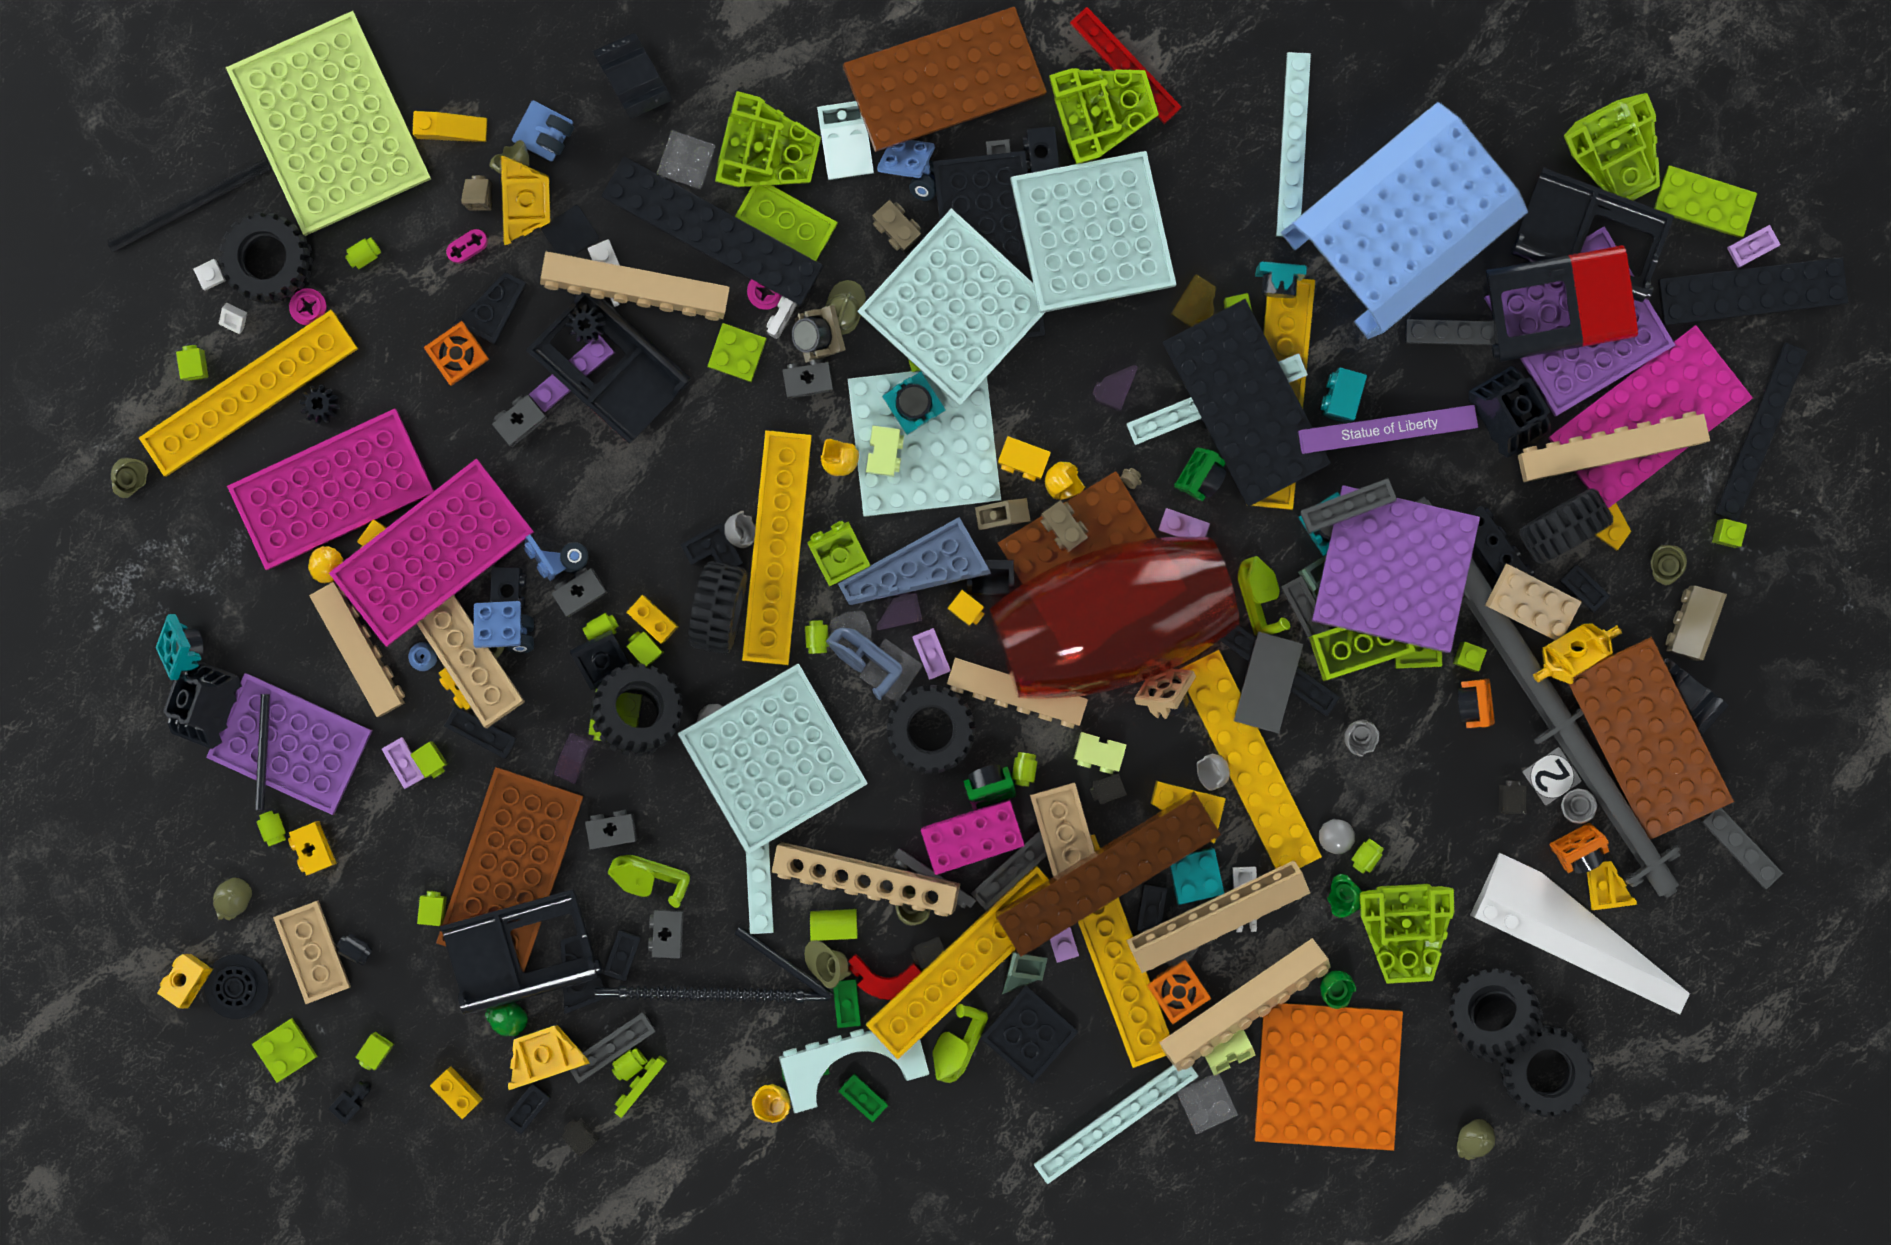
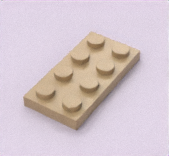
(1533, 603)
(1062, 826)
(312, 952)

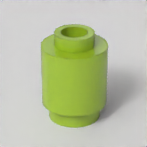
(362, 253)
(600, 626)
(816, 637)
(1024, 769)
(271, 828)
(1367, 856)
(629, 1064)

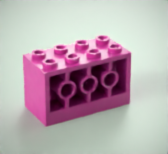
(972, 836)

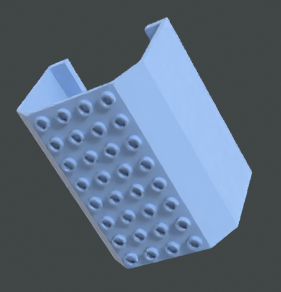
(1410, 216)

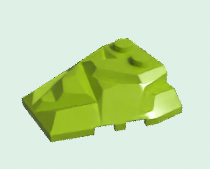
(1101, 108)
(764, 146)
(1407, 928)

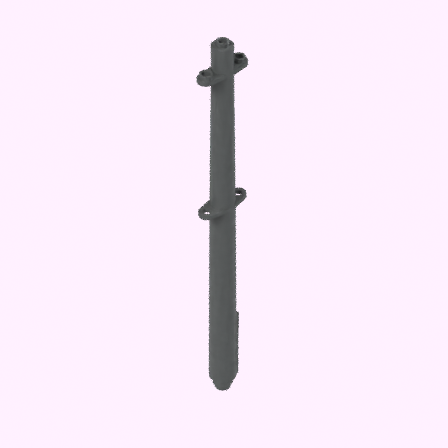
(1568, 734)

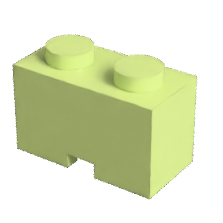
(884, 457)
(1091, 751)
(1236, 1048)

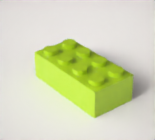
(1346, 651)

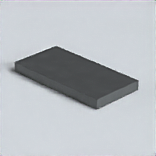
(1268, 682)

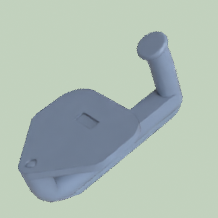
(869, 649)

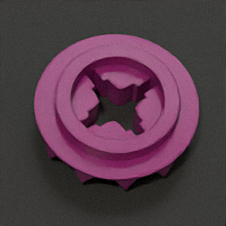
(755, 297)
(297, 305)

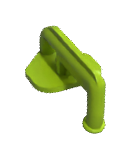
(1257, 587)
(638, 875)
(951, 1052)

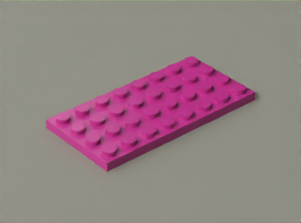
(1671, 384)
(330, 489)
(431, 552)

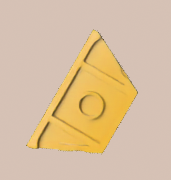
(523, 199)
(543, 1056)

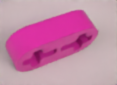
(471, 250)

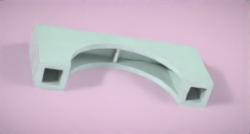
(805, 1067)

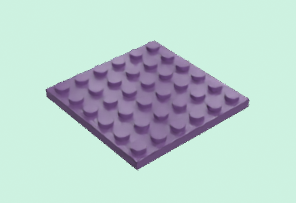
(1579, 372)
(1398, 573)

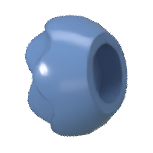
(429, 659)

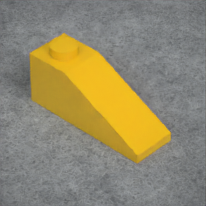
(449, 127)

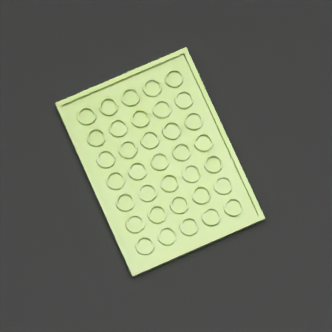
(328, 123)

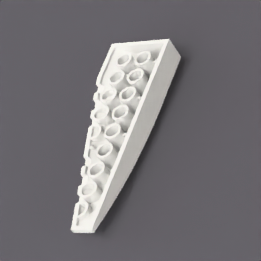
(1546, 916)

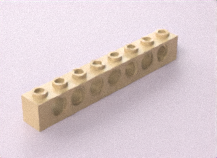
(785, 868)

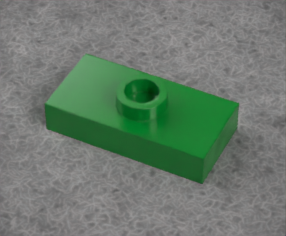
(847, 1004)
(863, 1097)

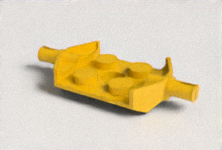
(1565, 663)

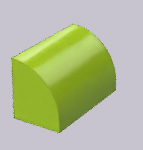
(833, 924)

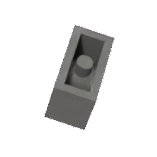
(798, 388)
(515, 432)
(573, 603)
(599, 837)
(672, 945)

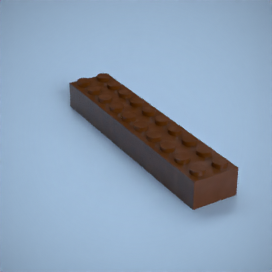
(1107, 874)

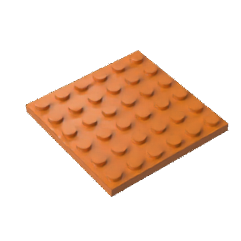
(1329, 1076)

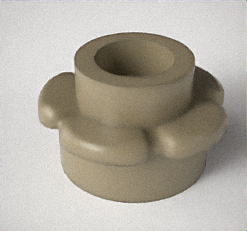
(1131, 478)

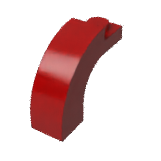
(881, 986)

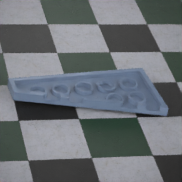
(930, 561)

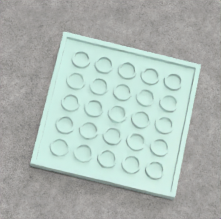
(1093, 231)
(954, 307)
(941, 462)
(772, 758)

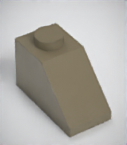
(477, 193)
(1002, 514)

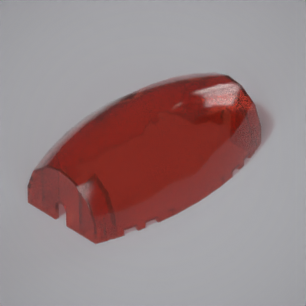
(1115, 617)

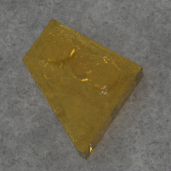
(1196, 302)

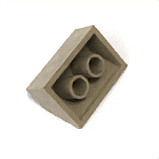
(1695, 623)

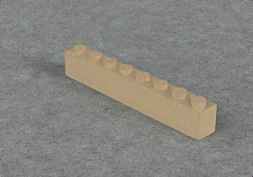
(634, 285)
(1614, 447)
(1218, 916)
(1245, 1005)

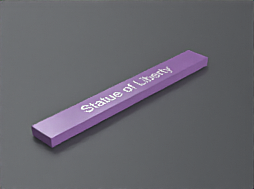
(1387, 429)

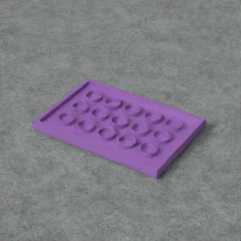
(307, 750)

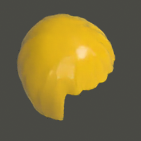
(839, 457)
(1063, 481)
(322, 562)
(771, 1103)

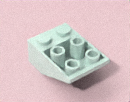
(844, 141)

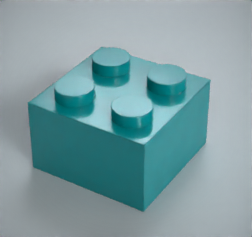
(1343, 396)
(1196, 876)

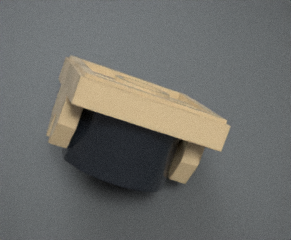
(1167, 693)

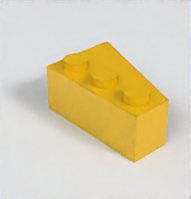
(1167, 794)

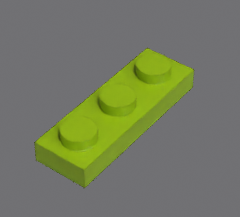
(639, 1085)

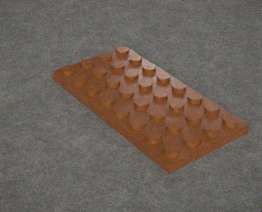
(944, 79)
(1650, 739)
(514, 852)

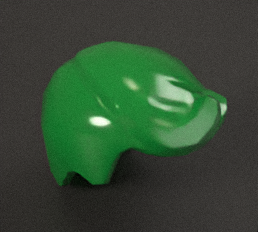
(1344, 896)
(1337, 989)
(507, 1019)

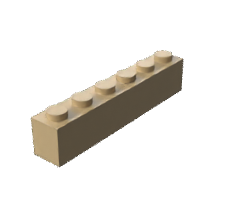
(357, 649)
(999, 686)

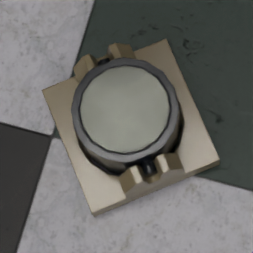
(813, 334)

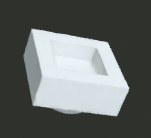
(209, 274)
(233, 318)

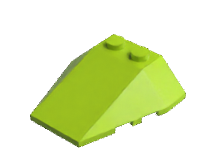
(1618, 146)

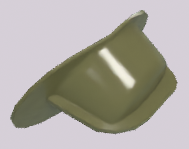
(847, 299)
(826, 964)

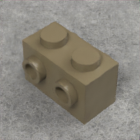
(901, 231)
(1061, 522)

